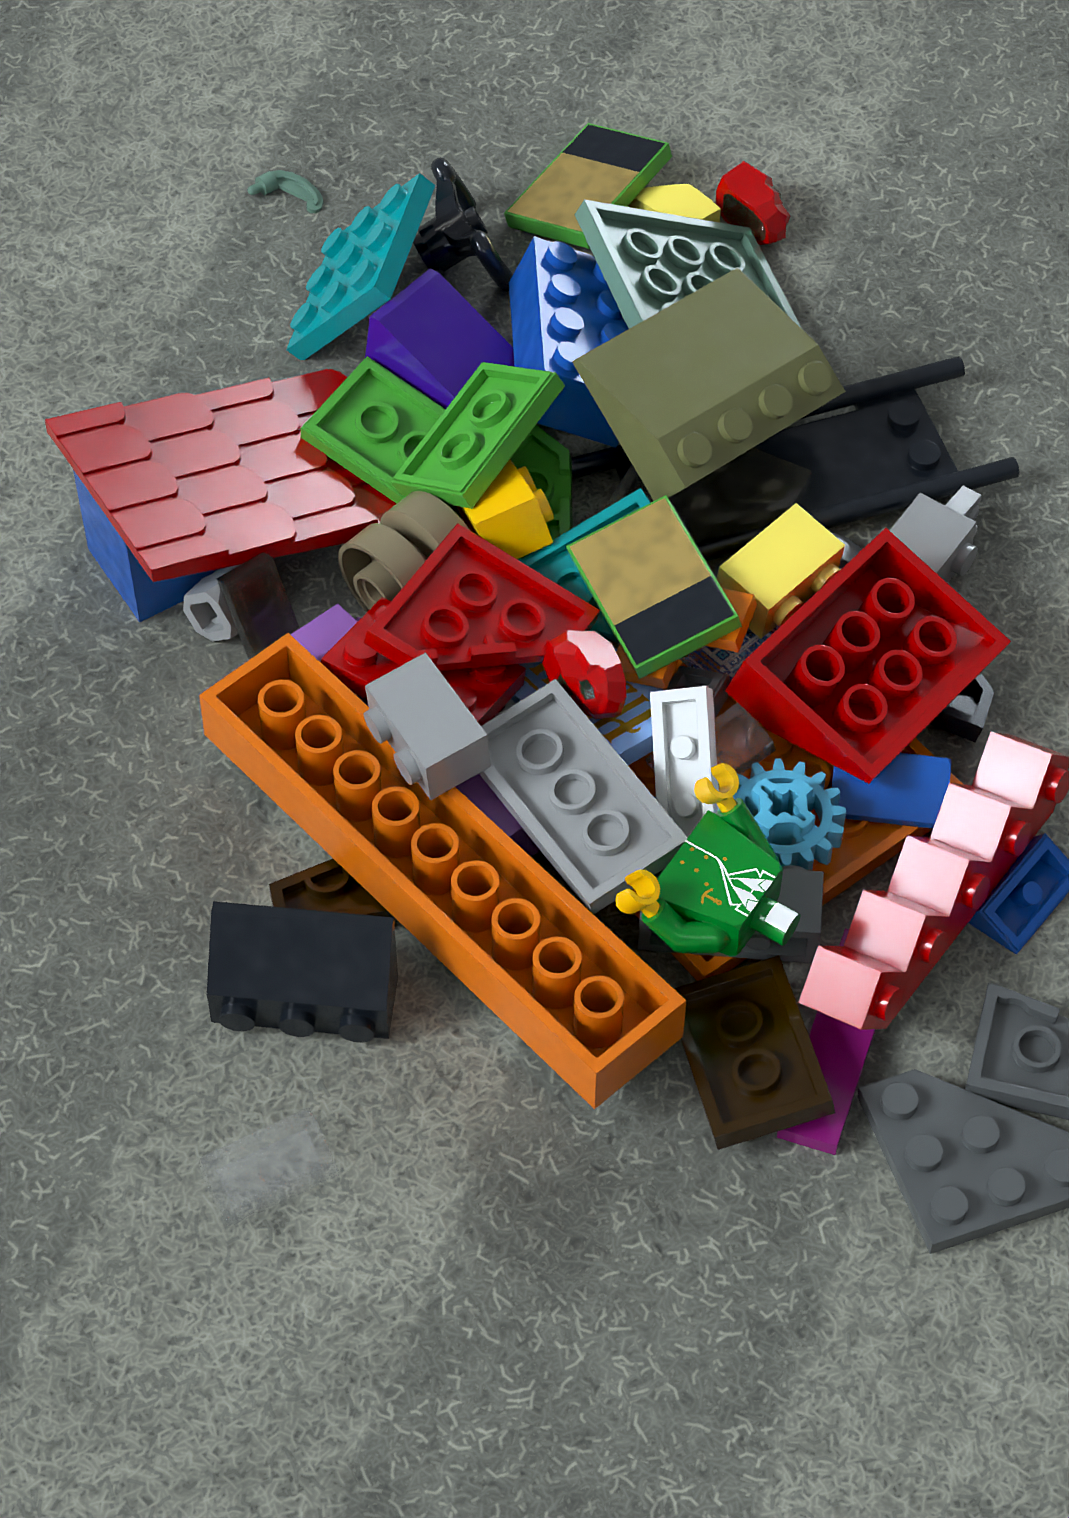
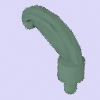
(291, 184)

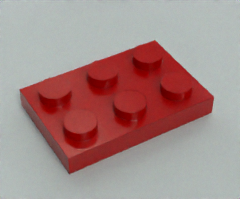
(480, 688)

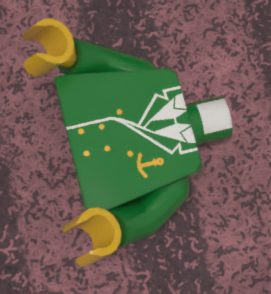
(717, 883)

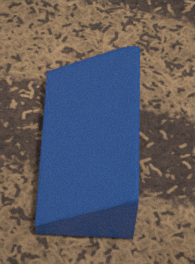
(902, 794)
(1025, 895)

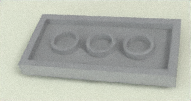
(576, 796)

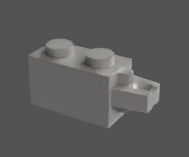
(941, 532)

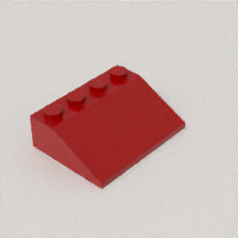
(867, 660)

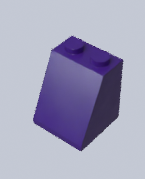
(434, 338)

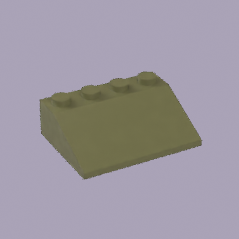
(706, 381)

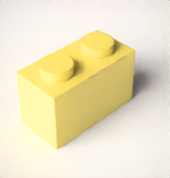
(783, 567)

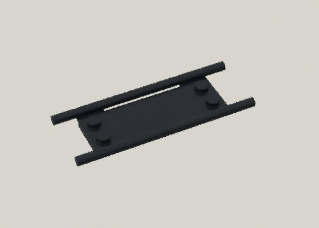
(858, 459)

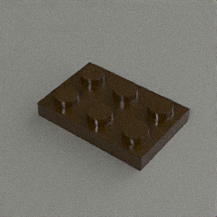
(751, 1054)

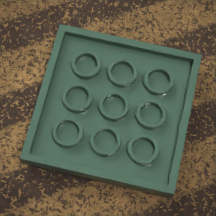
(663, 257)

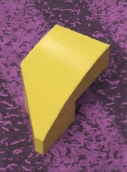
(677, 200)

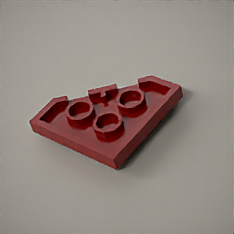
(476, 609)

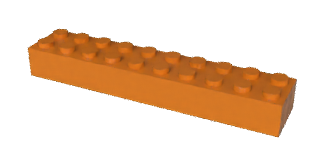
(445, 873)

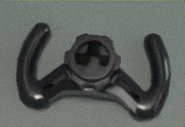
(457, 229)

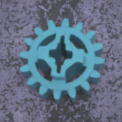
(783, 807)

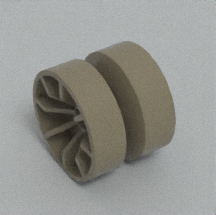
(390, 553)

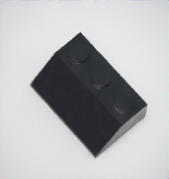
(301, 971)

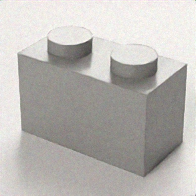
(426, 726)

